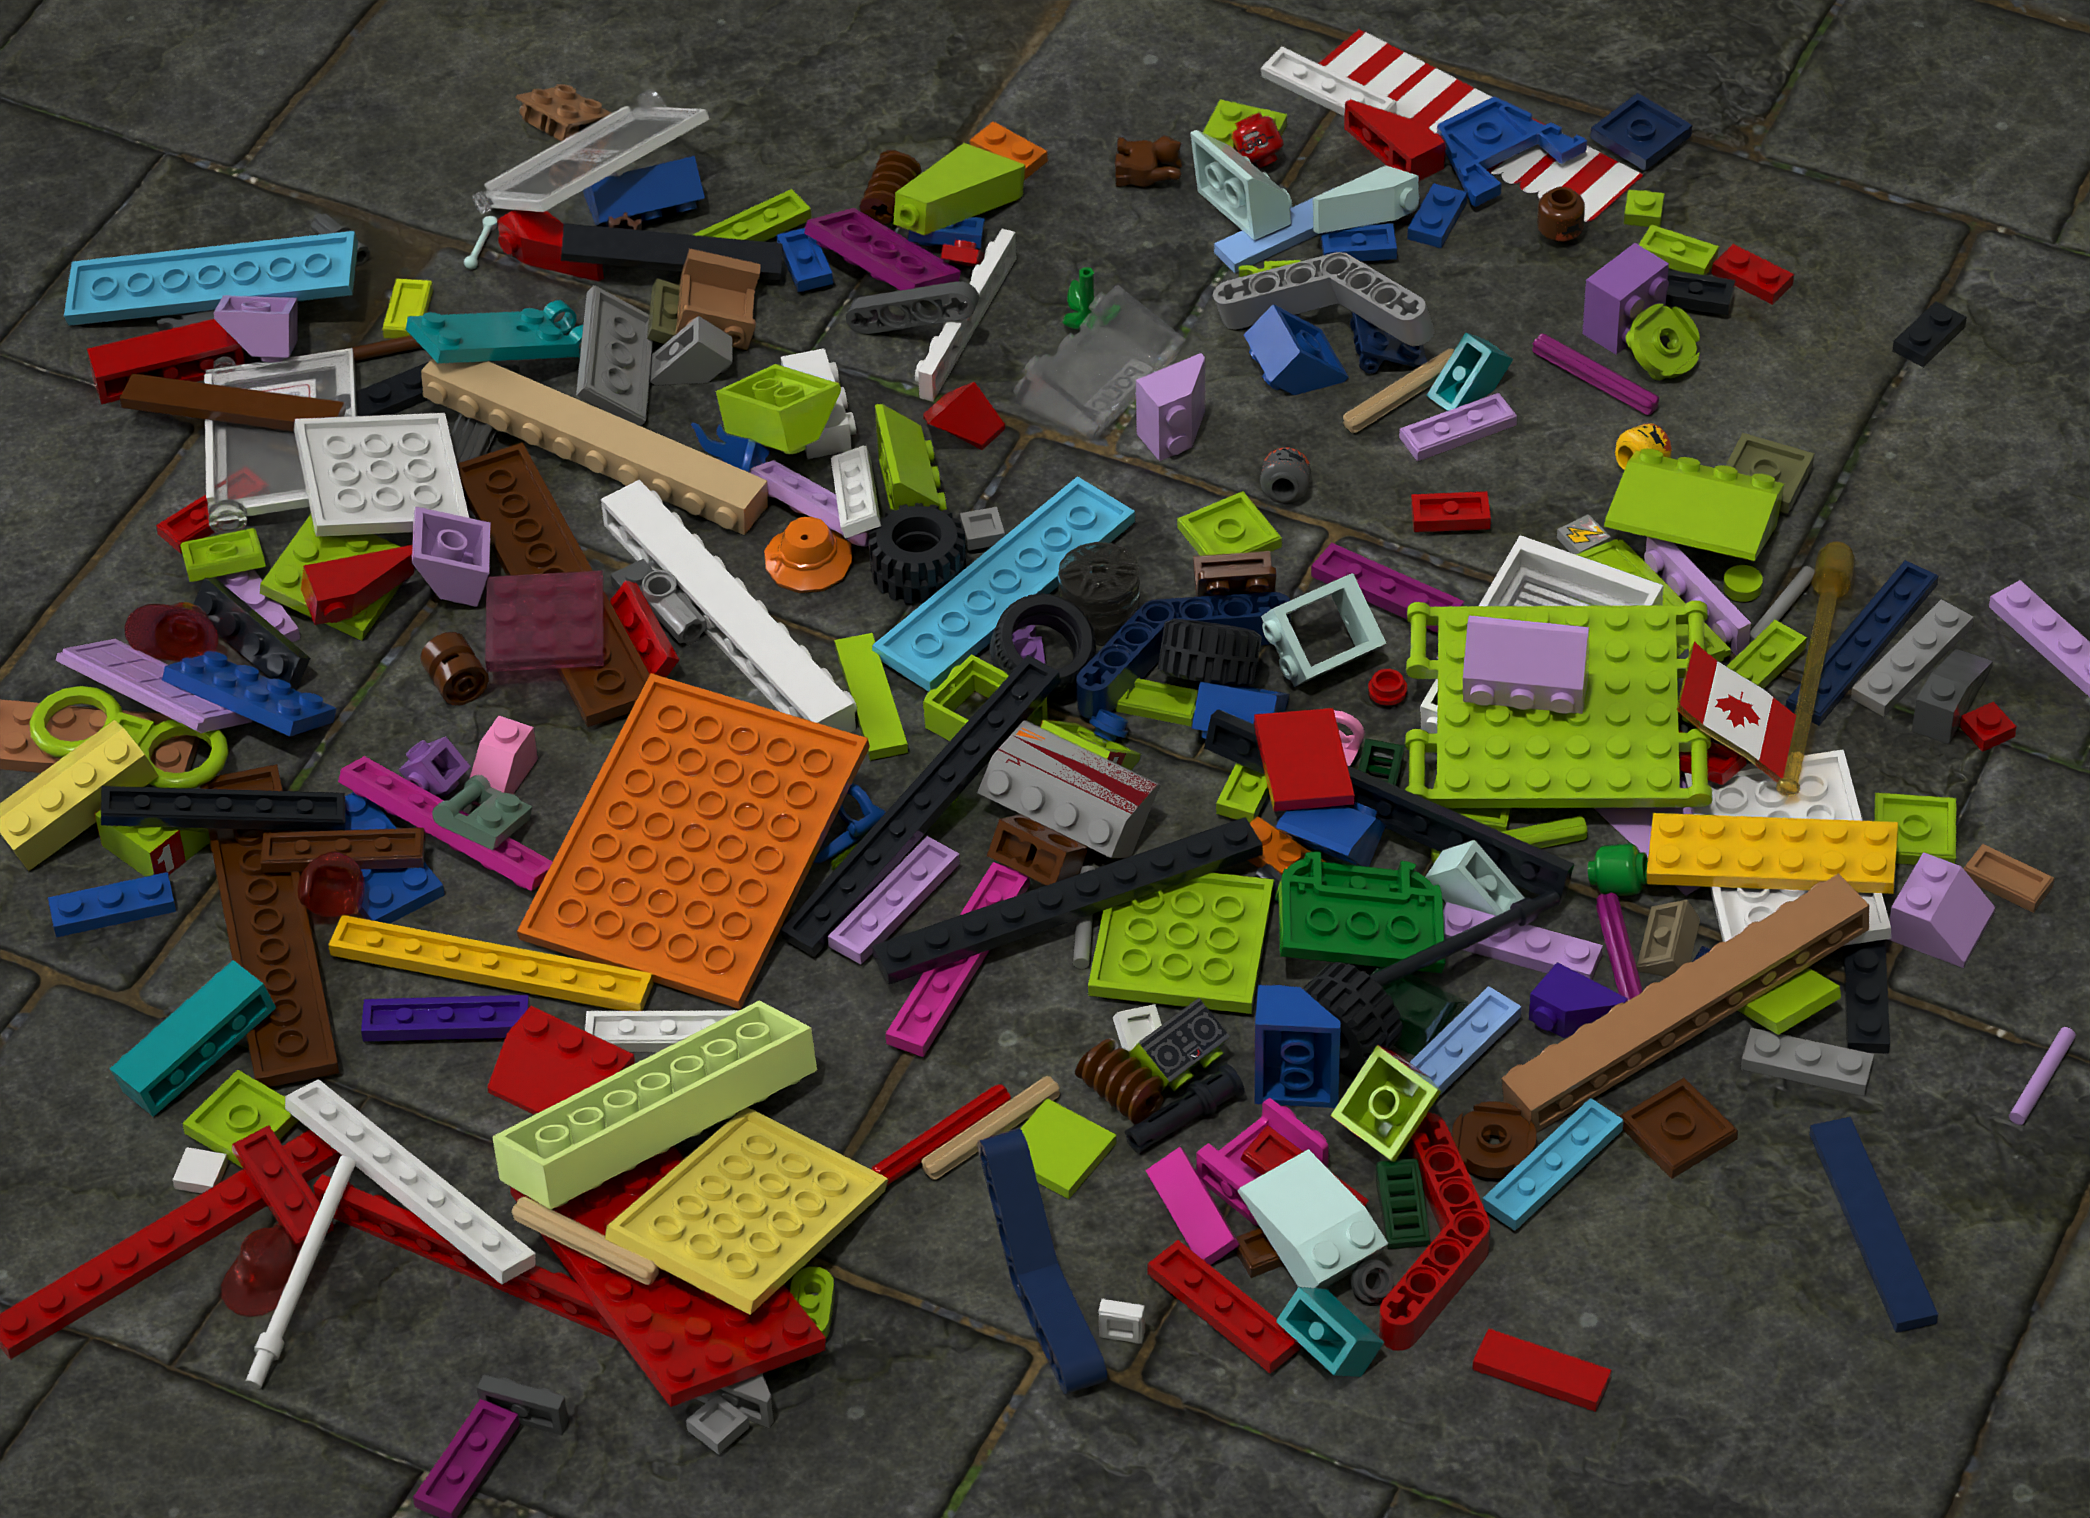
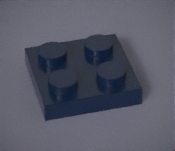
(1641, 131)

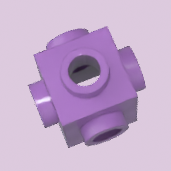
(434, 766)

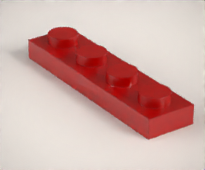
(1223, 1306)

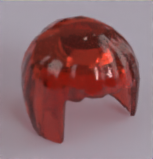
(332, 885)

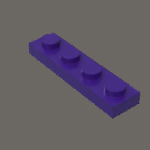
(441, 1017)

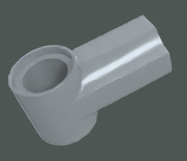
(672, 607)

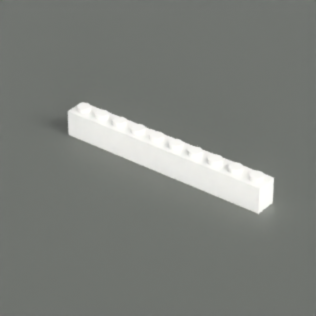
(732, 615)

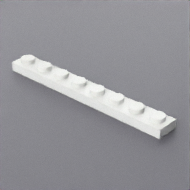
(410, 1181)

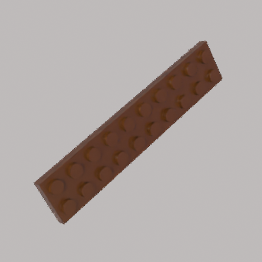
(535, 539)
(275, 944)

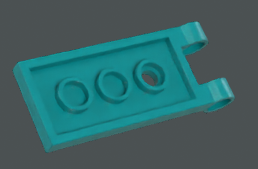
(498, 335)

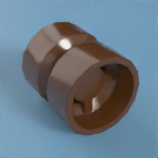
(454, 668)

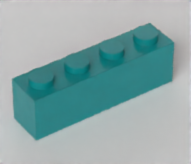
(193, 1038)

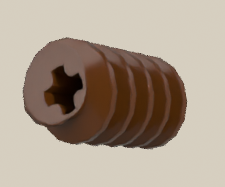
(891, 174)
(1121, 1080)

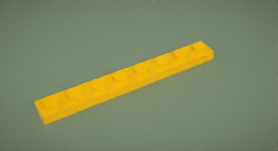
(491, 964)

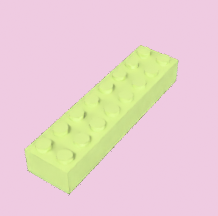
(654, 1104)

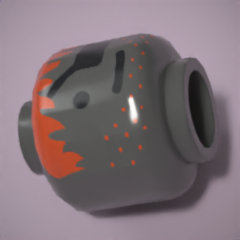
(1285, 475)

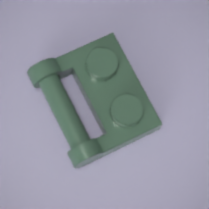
(490, 822)

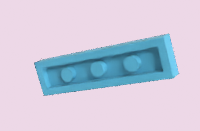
(1552, 1164)

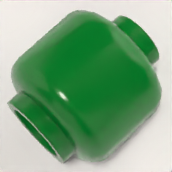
(1618, 870)

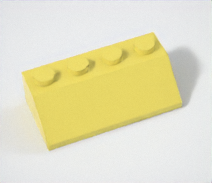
(68, 794)

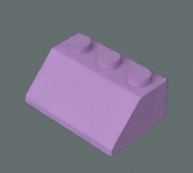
(1526, 664)

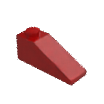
(1396, 139)
(537, 242)
(350, 584)

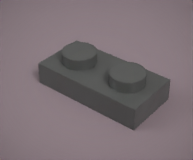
(535, 1407)

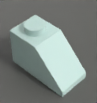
(1473, 880)

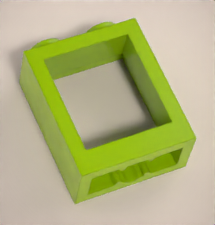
(961, 683)

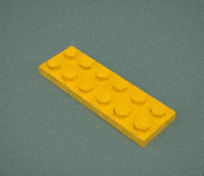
(1771, 852)

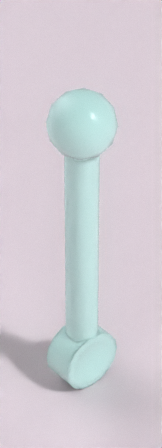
(489, 224)

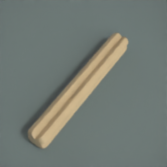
(1396, 393)
(995, 1123)
(584, 1240)

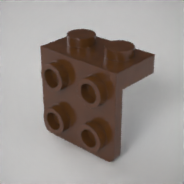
(1234, 574)

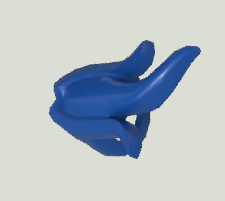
(735, 450)
(855, 828)

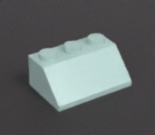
(1239, 187)

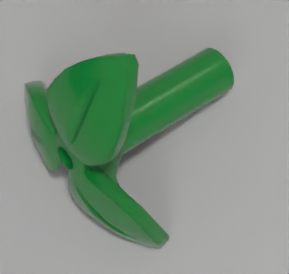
(1079, 298)

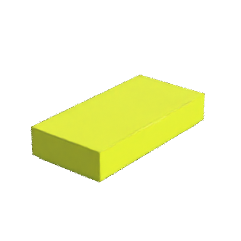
(407, 299)

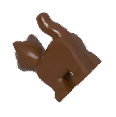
(1139, 160)

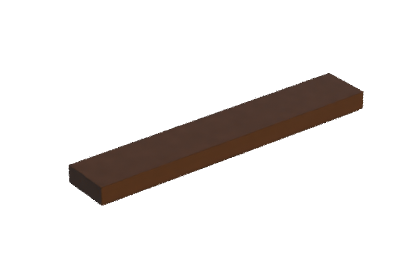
(224, 402)

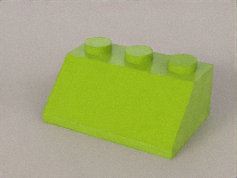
(778, 407)
(906, 461)

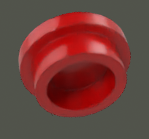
(1387, 687)

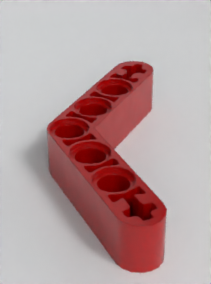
(1455, 1250)

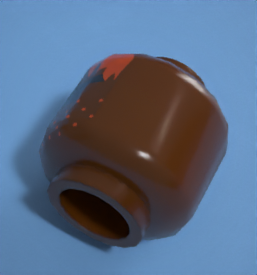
(1561, 214)

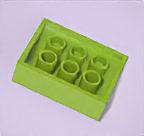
(1696, 504)

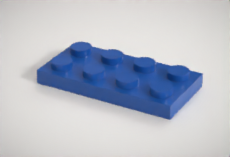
(249, 694)
(389, 891)

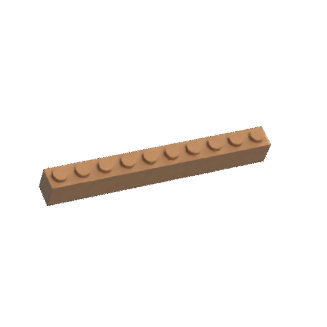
(1686, 1002)

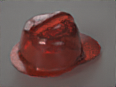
(171, 631)
(260, 1272)

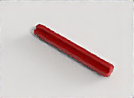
(913, 1152)

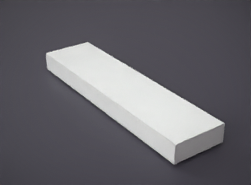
(1320, 83)
(855, 491)
(649, 1029)

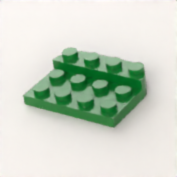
(1357, 913)

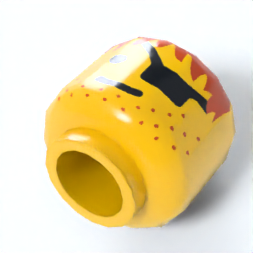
(1641, 437)

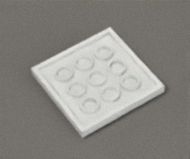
(376, 470)

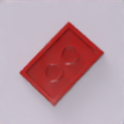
(1303, 759)

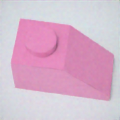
(505, 755)

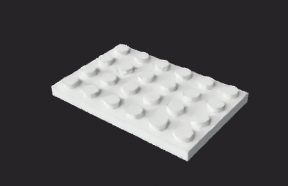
(1823, 794)

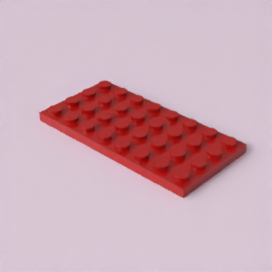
(670, 1327)

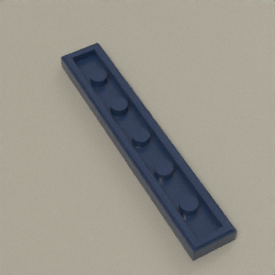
(1868, 636)
(1873, 1224)

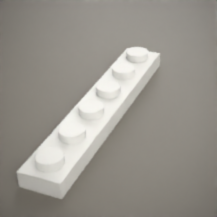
(955, 334)

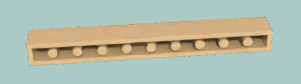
(598, 441)

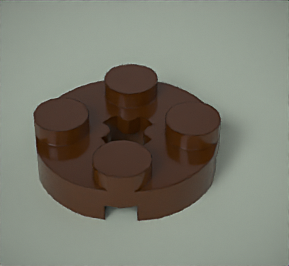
(1497, 1119)

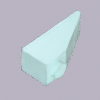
(1367, 200)

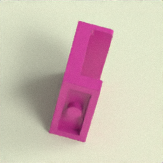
(1226, 1173)

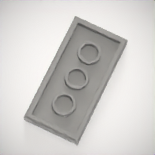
(615, 356)

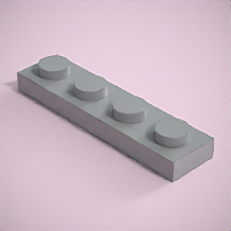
(1912, 658)

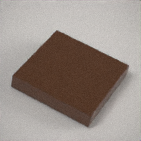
(1678, 1128)

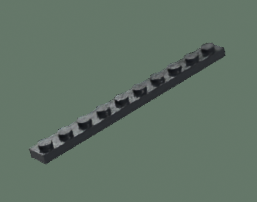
(920, 805)
(1412, 814)
(1067, 900)

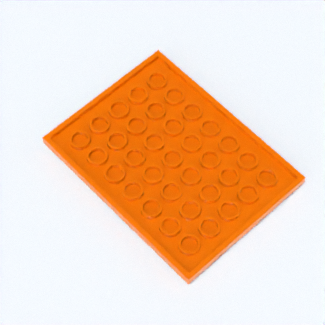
(694, 840)

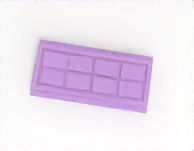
(141, 680)

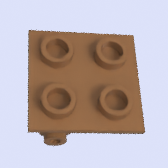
(559, 110)

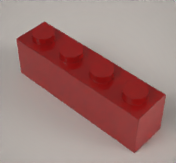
(171, 354)

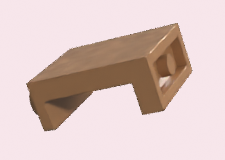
(720, 293)

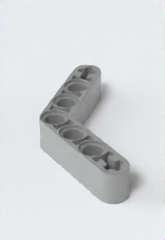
(1323, 283)

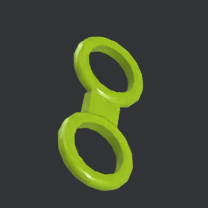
(142, 731)

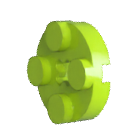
(1648, 349)

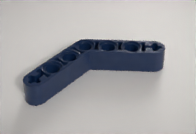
(1138, 642)
(1034, 1263)

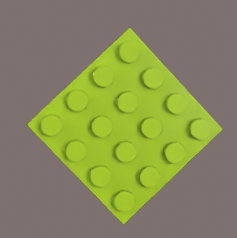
(1186, 944)

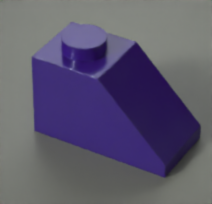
(1569, 1000)

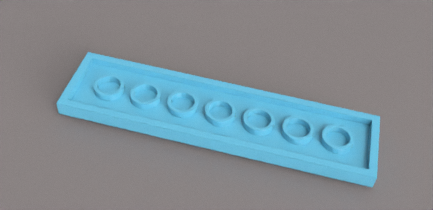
(201, 276)
(1022, 563)

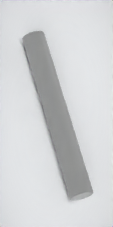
(1784, 601)
(1083, 936)

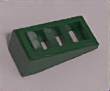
(1382, 753)
(1402, 1178)

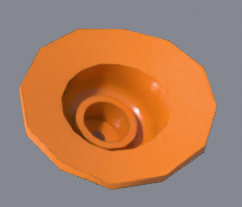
(808, 556)

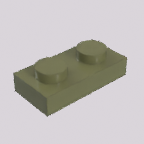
(663, 311)

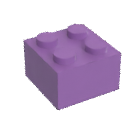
(1620, 293)

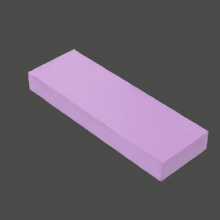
(1458, 427)

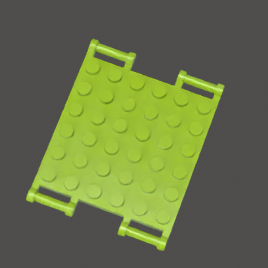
(1608, 757)

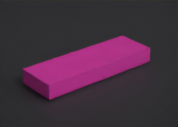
(1192, 1206)

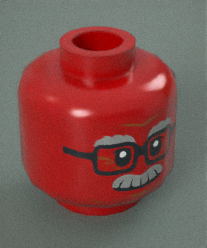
(1257, 139)

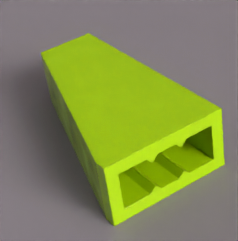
(958, 188)

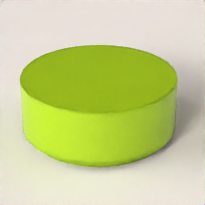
(1742, 583)

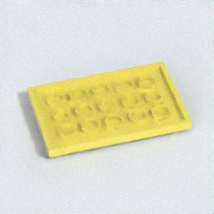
(746, 1209)

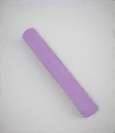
(2042, 1075)

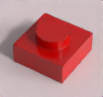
(962, 253)
(1987, 726)

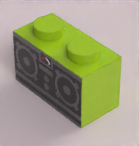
(1181, 1045)

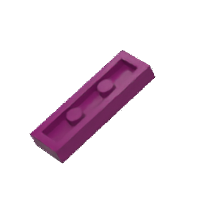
(466, 1460)

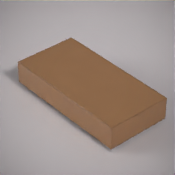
(2009, 878)

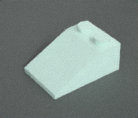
(1312, 1221)

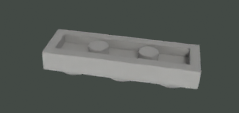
(1807, 1061)

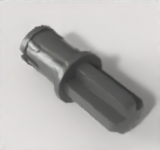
(325, 225)

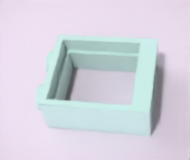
(1354, 614)

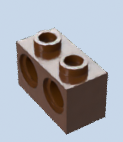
(1036, 850)

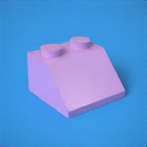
(260, 324)
(1171, 406)
(451, 554)
(1940, 911)

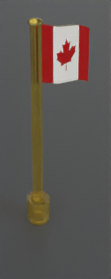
(1747, 715)

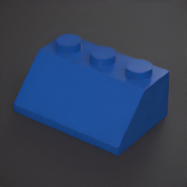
(646, 191)
(1295, 1049)

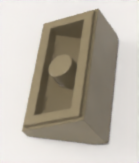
(1668, 938)

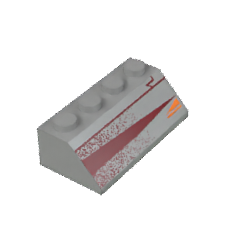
(1070, 790)

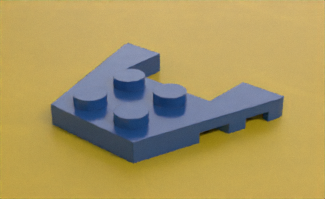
(1493, 134)

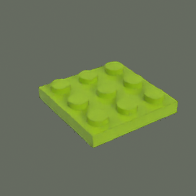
(285, 577)

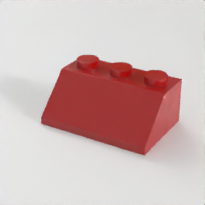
(551, 1061)

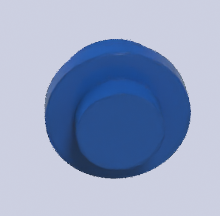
(1109, 725)

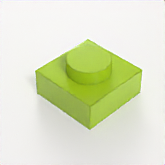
(1643, 208)

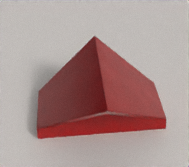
(967, 416)

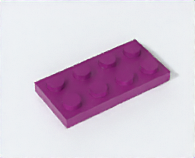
(880, 250)

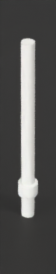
(270, 1343)

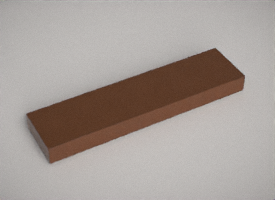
(366, 847)

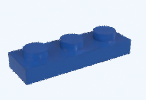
(111, 904)

